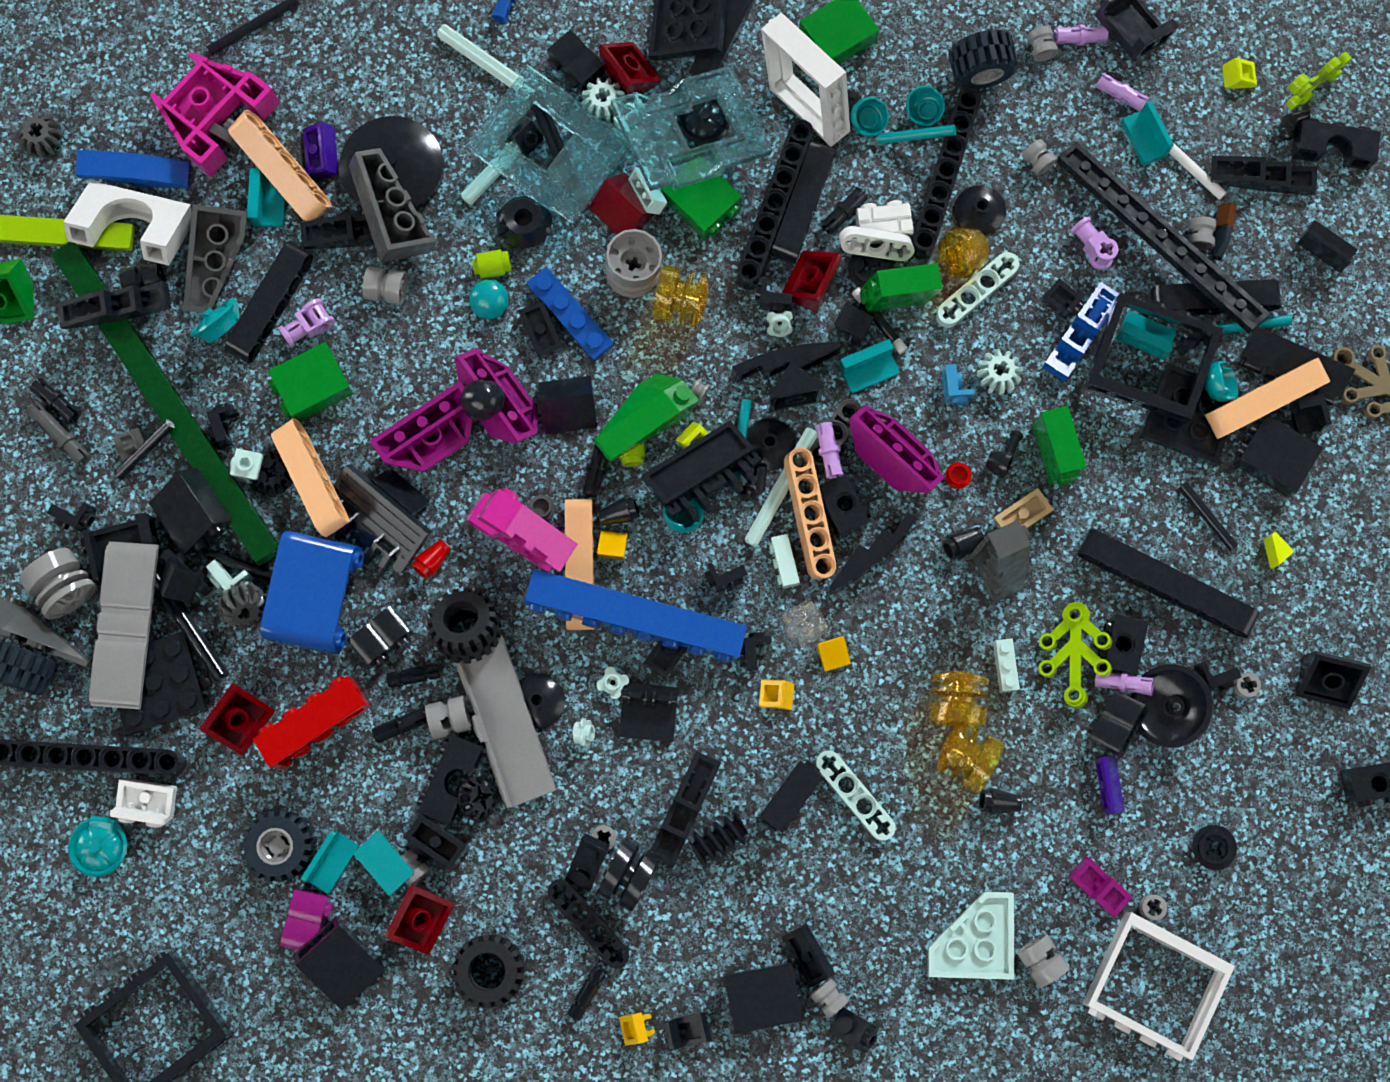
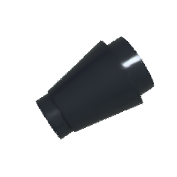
(621, 511)
(961, 543)
(998, 802)

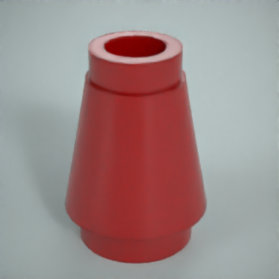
(431, 559)

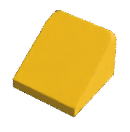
(612, 545)
(833, 653)
(776, 694)

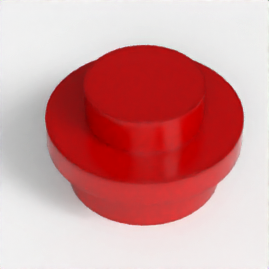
(958, 475)

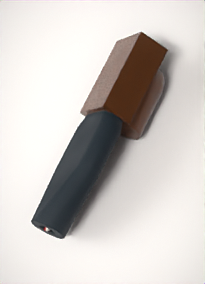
(1225, 222)

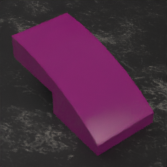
(1100, 887)

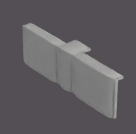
(123, 625)
(506, 727)

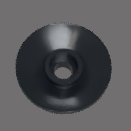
(970, 216)
(784, 439)
(552, 699)

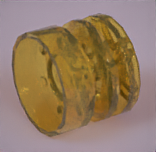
(680, 296)
(958, 699)
(970, 757)

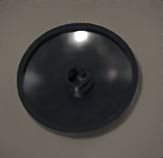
(408, 148)

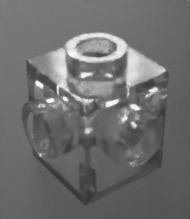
(804, 623)

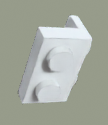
(144, 802)

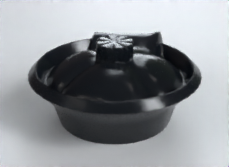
(704, 123)
(523, 222)

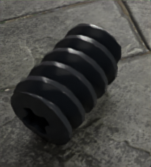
(719, 838)

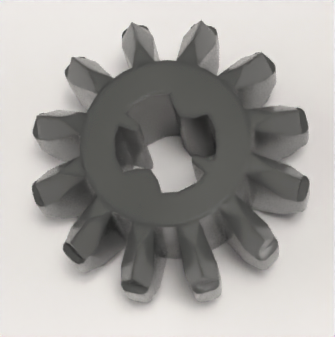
(40, 135)
(241, 604)

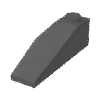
(213, 246)
(32, 630)

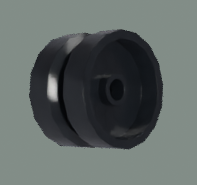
(628, 874)

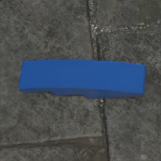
(134, 168)
(1081, 332)

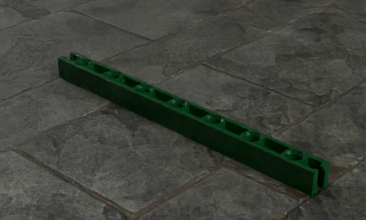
(170, 406)

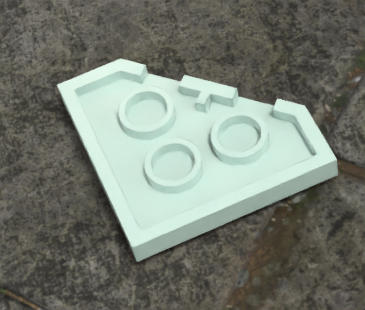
(977, 942)

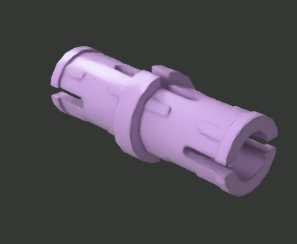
(1080, 35)
(1121, 92)
(829, 450)
(1126, 683)

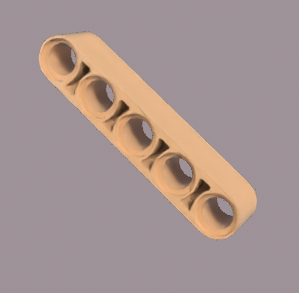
(279, 166)
(1267, 398)
(310, 477)
(813, 500)
(581, 562)

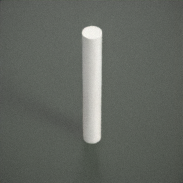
(1197, 172)

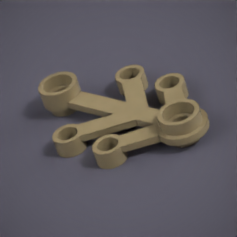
(1379, 384)

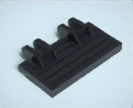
(703, 465)
(379, 521)

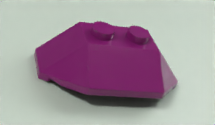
(520, 414)
(426, 433)
(894, 452)

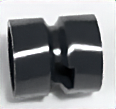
(147, 275)

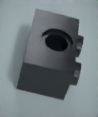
(841, 521)
(1133, 633)
(1358, 786)

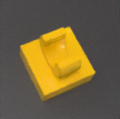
(634, 1028)

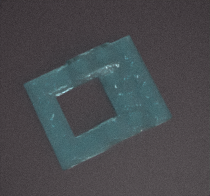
(659, 142)
(579, 166)

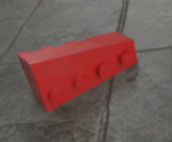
(311, 722)

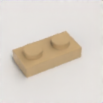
(1027, 510)

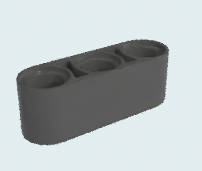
(840, 424)

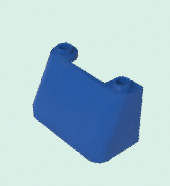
(309, 592)

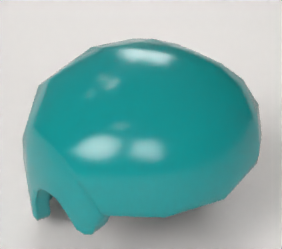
(925, 106)
(869, 116)
(489, 299)
(1221, 382)
(681, 522)

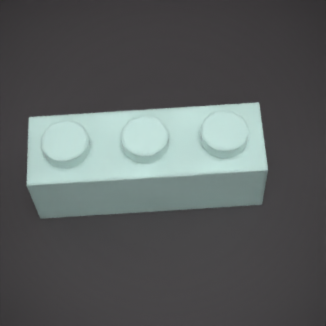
(653, 200)
(784, 561)
(1006, 665)

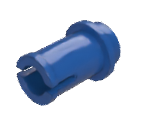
(502, 10)

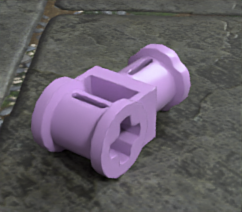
(1096, 244)
(307, 322)

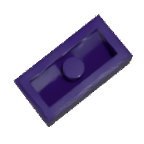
(320, 150)
(1109, 785)

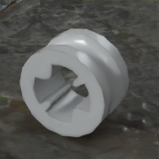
(700, 391)
(1243, 693)
(1161, 905)

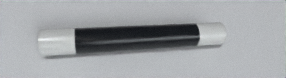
(883, 325)

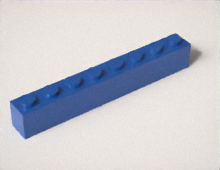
(634, 615)

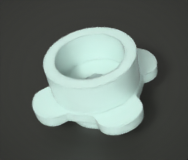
(779, 330)
(613, 690)
(583, 732)

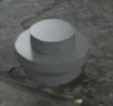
(542, 506)

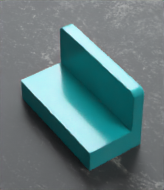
(1147, 134)
(265, 202)
(1146, 335)
(869, 366)
(330, 862)
(384, 863)

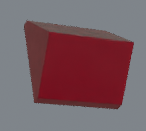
(628, 67)
(619, 205)
(812, 278)
(237, 719)
(419, 919)

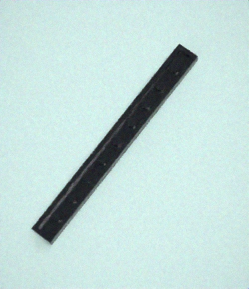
(1163, 238)

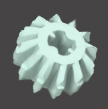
(594, 94)
(989, 368)

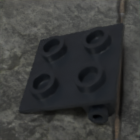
(648, 712)

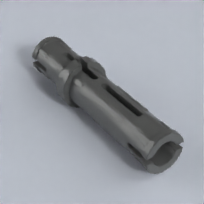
(65, 442)

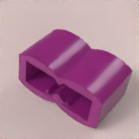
(305, 917)

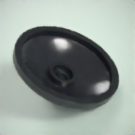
(1174, 685)

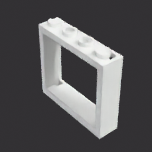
(787, 43)
(1205, 1010)

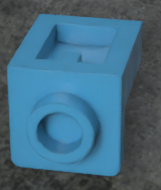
(951, 383)

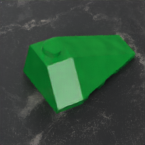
(15, 292)
(645, 413)

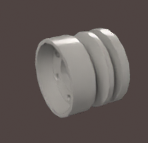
(628, 250)
(57, 583)

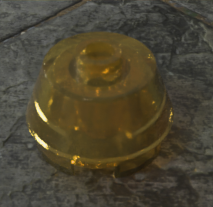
(963, 251)

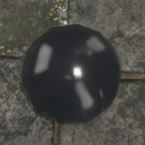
(482, 399)

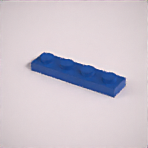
(570, 314)

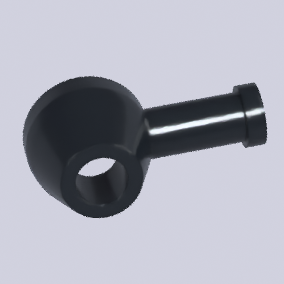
(1000, 461)

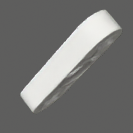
(867, 236)

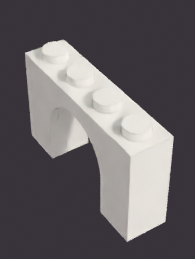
(104, 204)

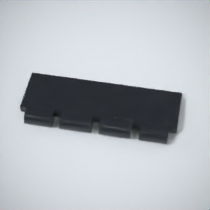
(1284, 355)

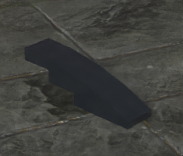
(736, 16)
(1263, 175)
(336, 232)
(114, 306)
(774, 362)
(864, 560)
(685, 808)

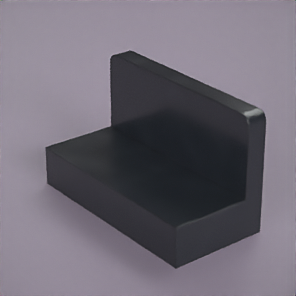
(1327, 246)
(401, 491)

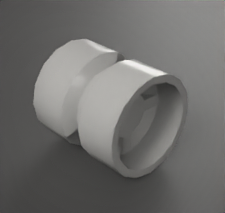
(380, 284)
(458, 720)
(1043, 961)

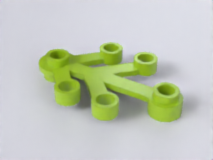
(1303, 86)
(1075, 649)

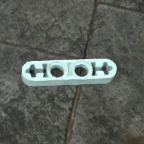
(980, 292)
(858, 792)

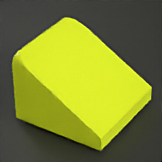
(1239, 74)
(691, 434)
(1276, 549)

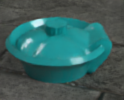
(216, 321)
(97, 846)

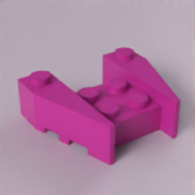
(210, 96)
(521, 529)

